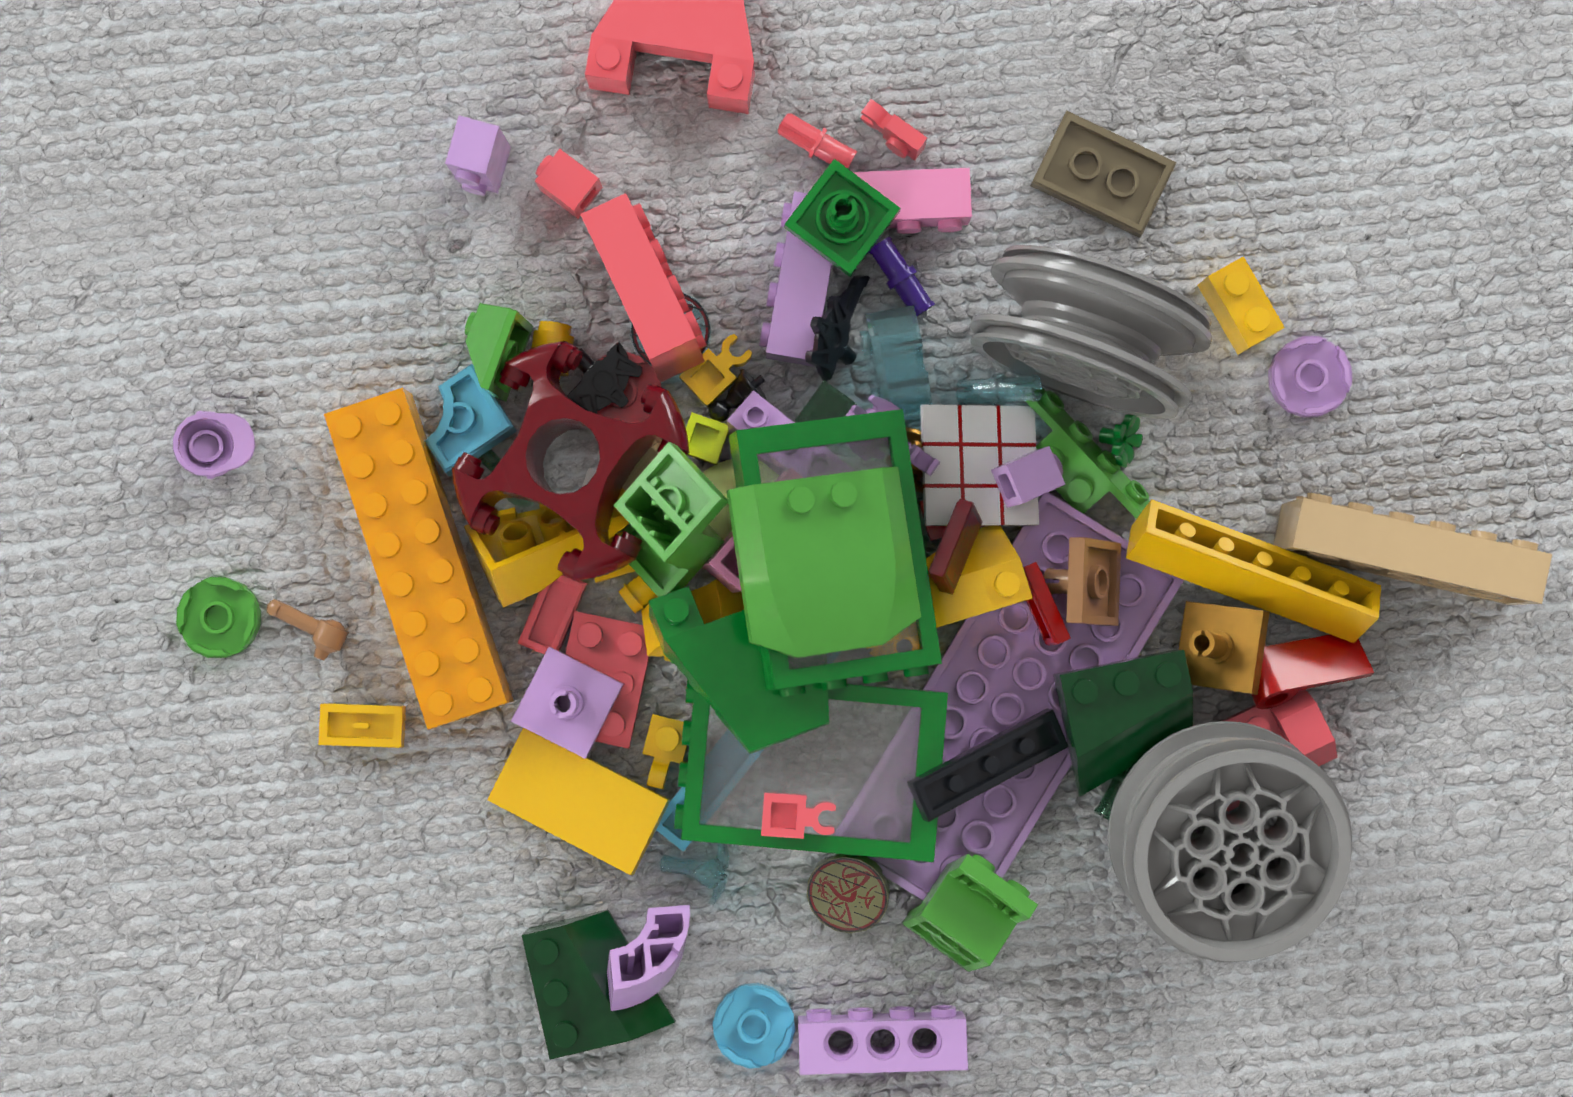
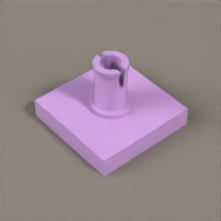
(567, 702)

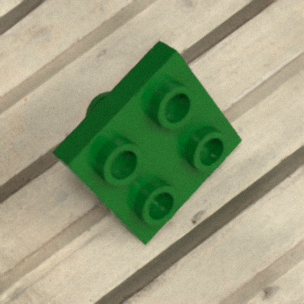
(842, 217)

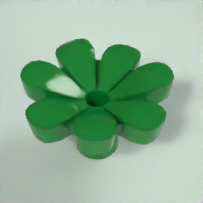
(1123, 439)

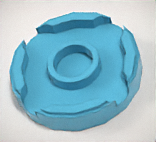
(754, 1025)

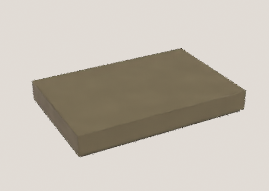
(1103, 174)

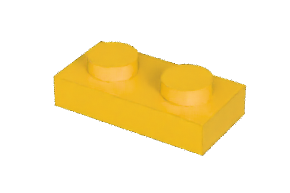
(362, 725)

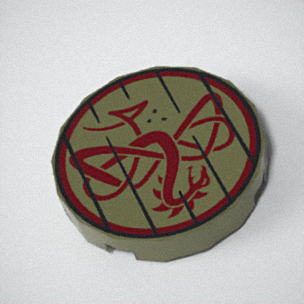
(848, 892)

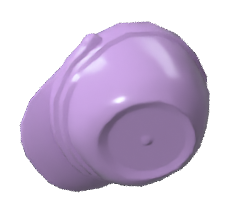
(213, 443)

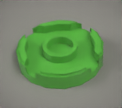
(218, 617)

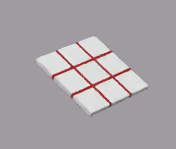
(968, 445)

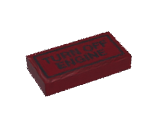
(955, 546)

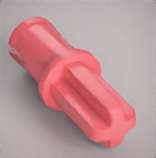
(815, 141)

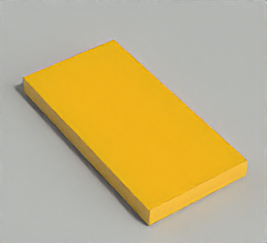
(579, 801)

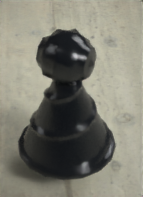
(739, 392)

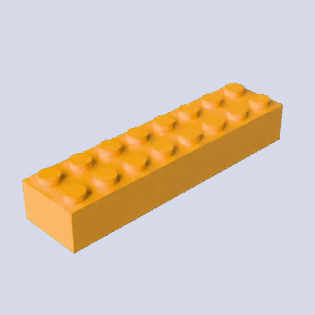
(418, 558)

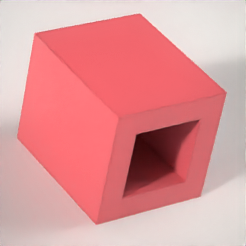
(567, 182)

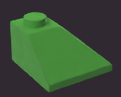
(492, 339)

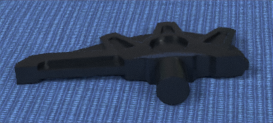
(833, 330)
(604, 380)

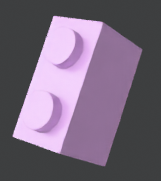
(478, 155)

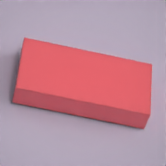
(552, 615)

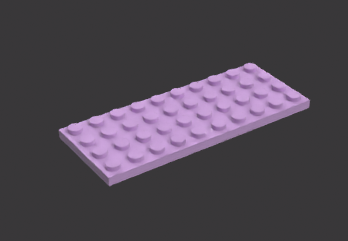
(1004, 674)

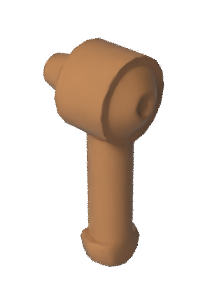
(327, 634)

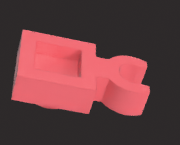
(900, 136)
(787, 815)

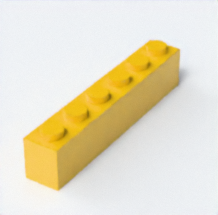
(1253, 571)

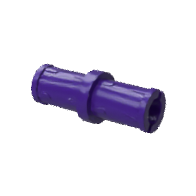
(901, 276)

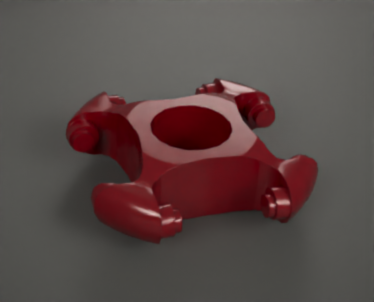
(522, 471)

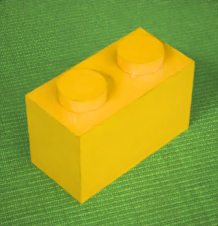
(1240, 305)

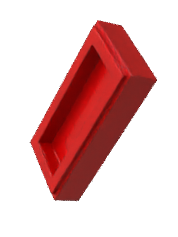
(1044, 608)

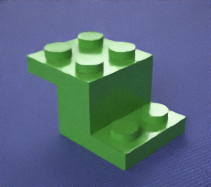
(672, 514)
(970, 912)

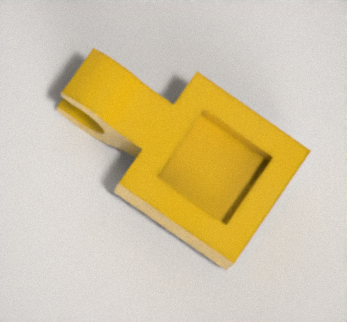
(665, 745)

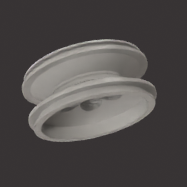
(1092, 330)
(1189, 785)

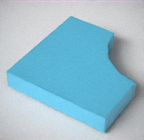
(470, 421)

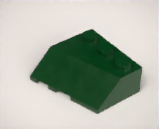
(1121, 712)
(572, 987)

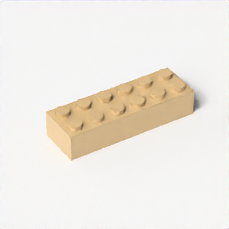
(1413, 551)

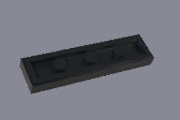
(987, 764)

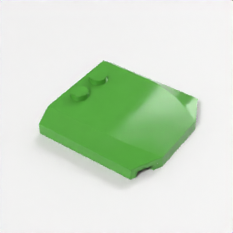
(824, 561)

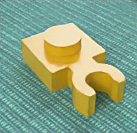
(714, 375)

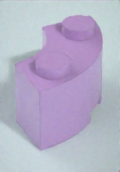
(650, 959)

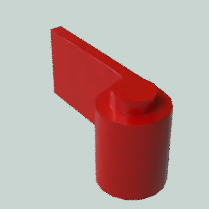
(1308, 665)

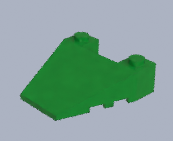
(731, 674)

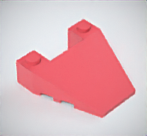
(678, 29)

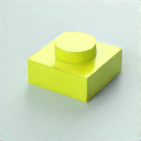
(706, 438)

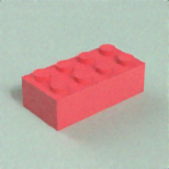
(646, 286)

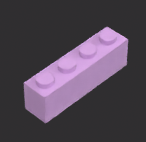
(795, 297)

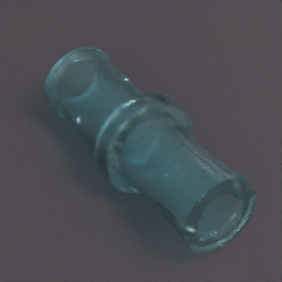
(999, 390)

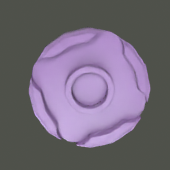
(1310, 376)

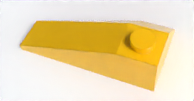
(527, 550)
(988, 580)

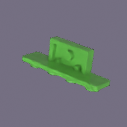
(1086, 468)

